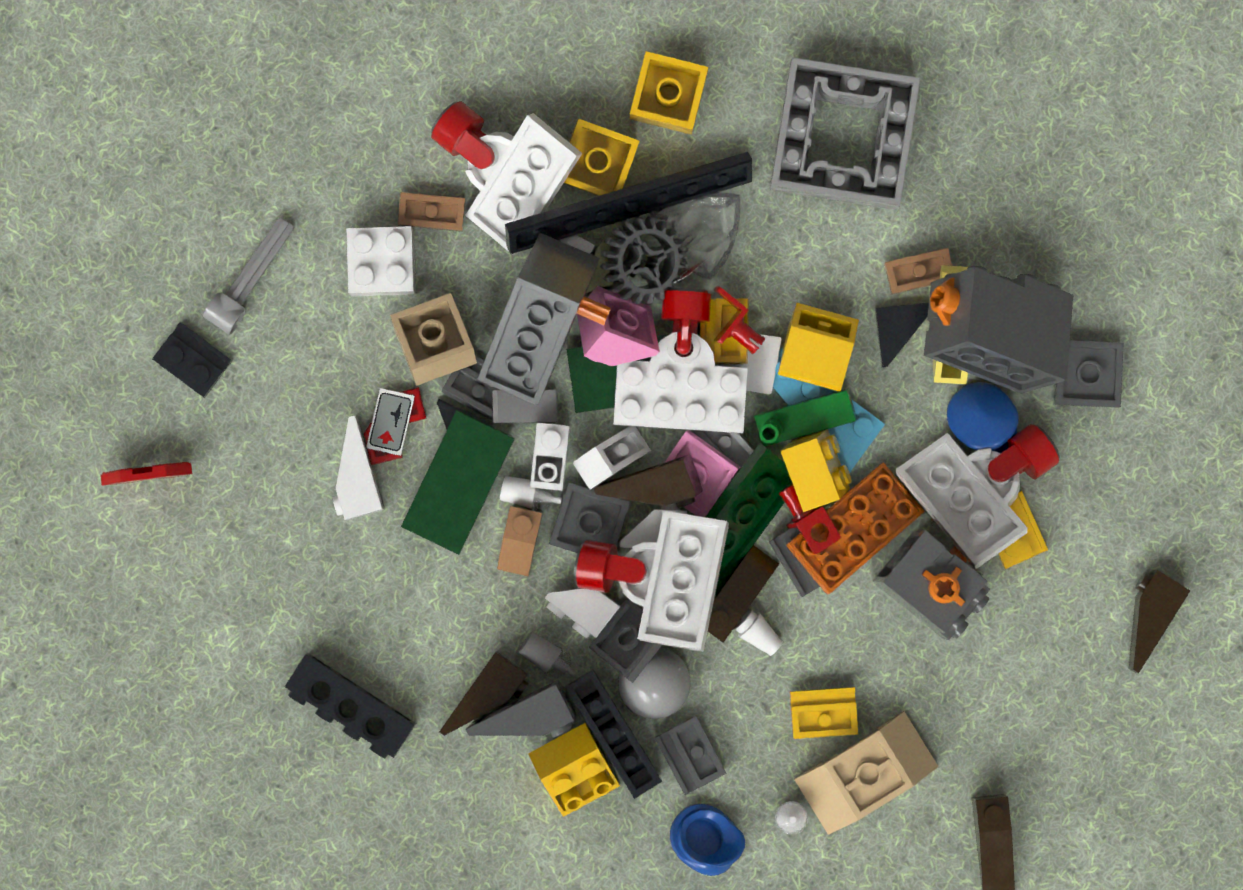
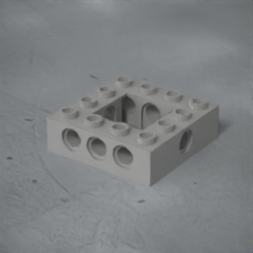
(851, 86)

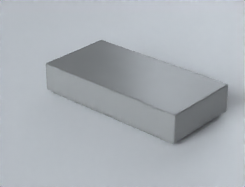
(512, 409)

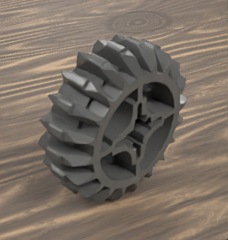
(630, 238)

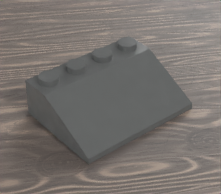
(531, 715)

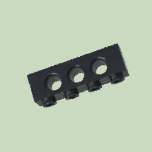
(302, 690)
(613, 733)

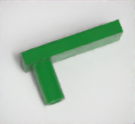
(805, 417)

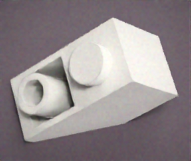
(549, 456)
(586, 607)

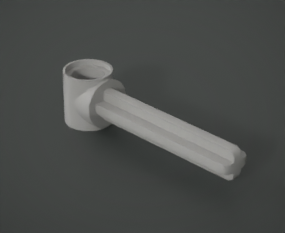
(227, 309)

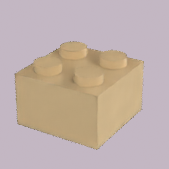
(433, 339)

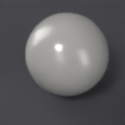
(658, 688)

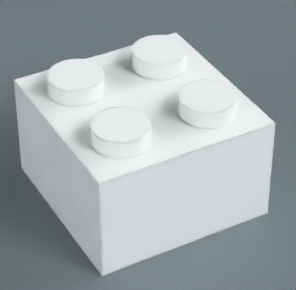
(381, 261)

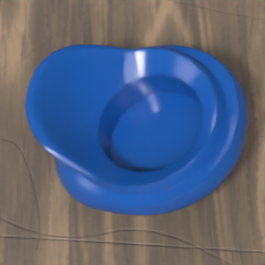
(982, 417)
(706, 839)

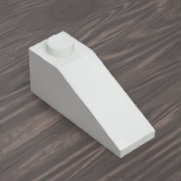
(356, 481)

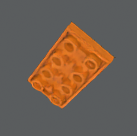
(866, 521)

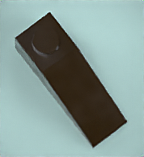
(660, 484)
(740, 592)
(1154, 610)
(490, 690)
(994, 841)

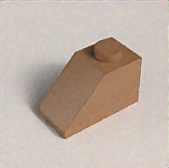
(519, 541)

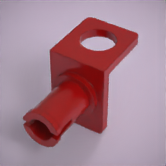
(737, 327)
(806, 520)

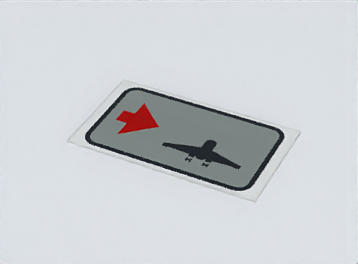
(390, 421)

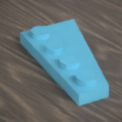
(852, 437)

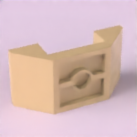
(867, 774)

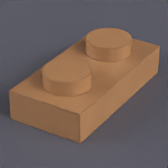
(431, 211)
(916, 270)

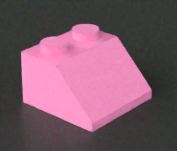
(624, 337)

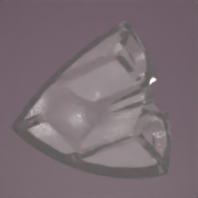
(706, 228)

